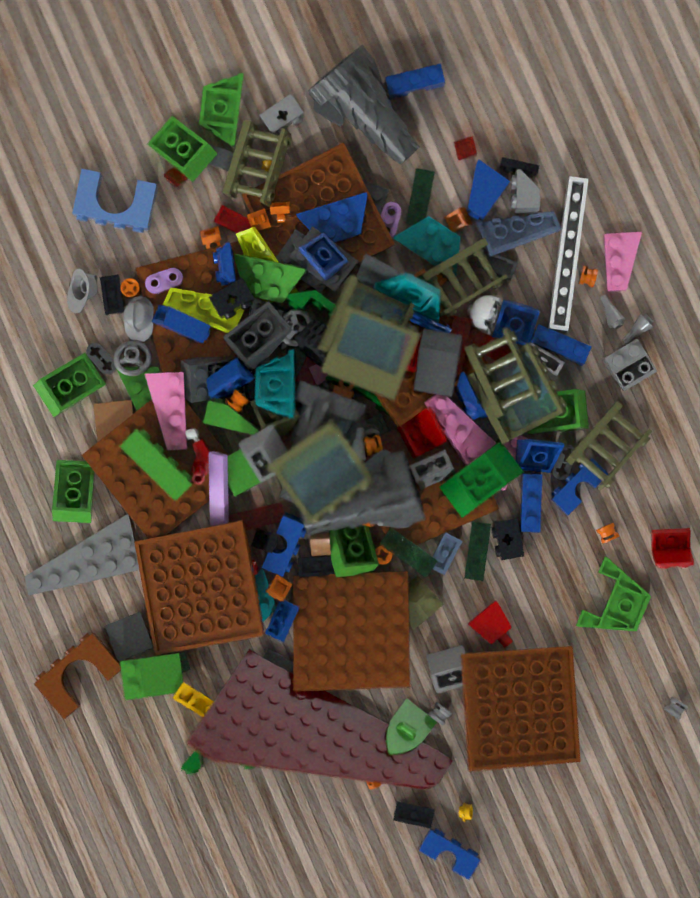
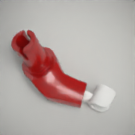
(201, 462)

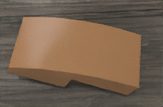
(320, 545)

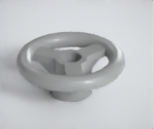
(291, 319)
(131, 349)

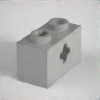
(286, 106)
(433, 469)

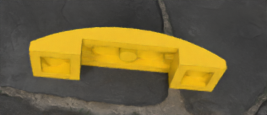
(193, 699)

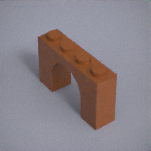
(52, 683)

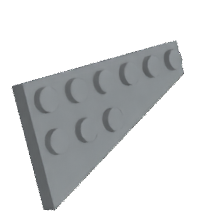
(97, 557)

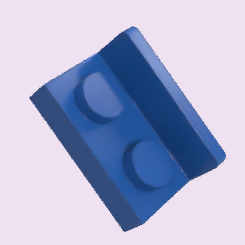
(282, 620)

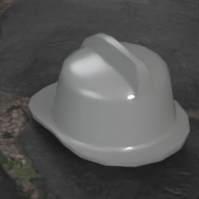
(81, 289)
(138, 318)

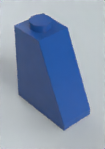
(485, 190)
(181, 323)

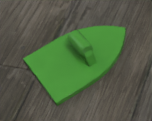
(408, 728)

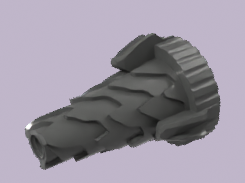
(357, 92)
(318, 408)
(388, 501)

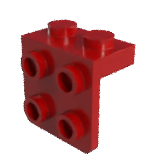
(422, 432)
(671, 548)

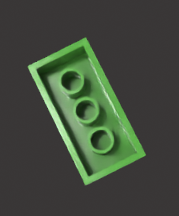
(156, 464)

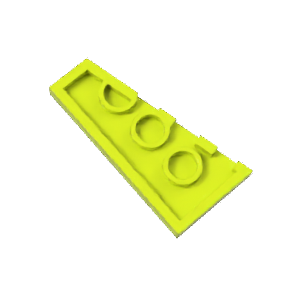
(255, 246)
(201, 308)

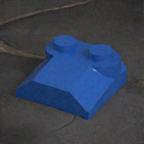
(225, 261)
(518, 318)
(467, 394)

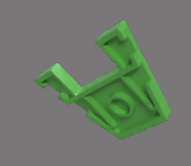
(624, 606)

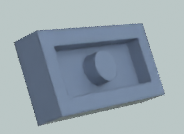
(445, 552)

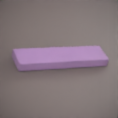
(218, 488)

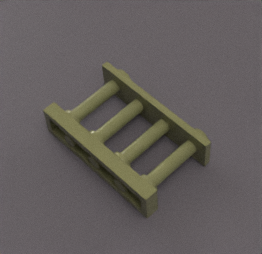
(244, 150)
(462, 259)
(491, 388)
(591, 442)

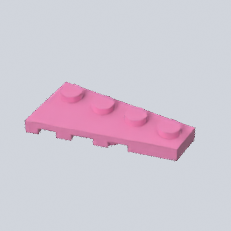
(169, 402)
(460, 430)

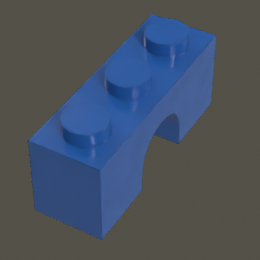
(406, 82)
(561, 344)
(565, 497)
(531, 503)
(291, 529)
(435, 843)

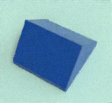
(324, 256)
(227, 379)
(538, 454)

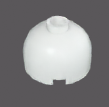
(485, 313)

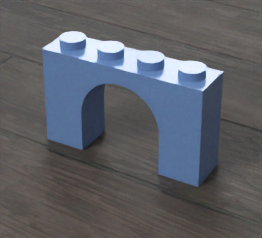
(136, 216)

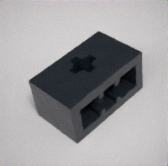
(222, 297)
(515, 546)

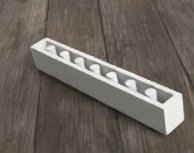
(568, 254)

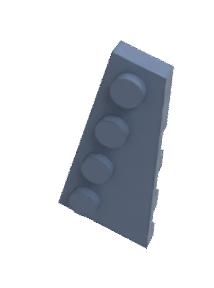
(516, 231)

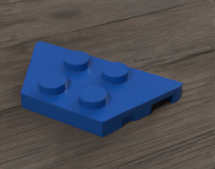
(338, 219)

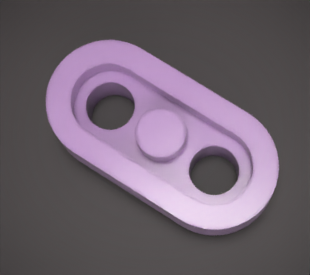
(391, 221)
(164, 281)

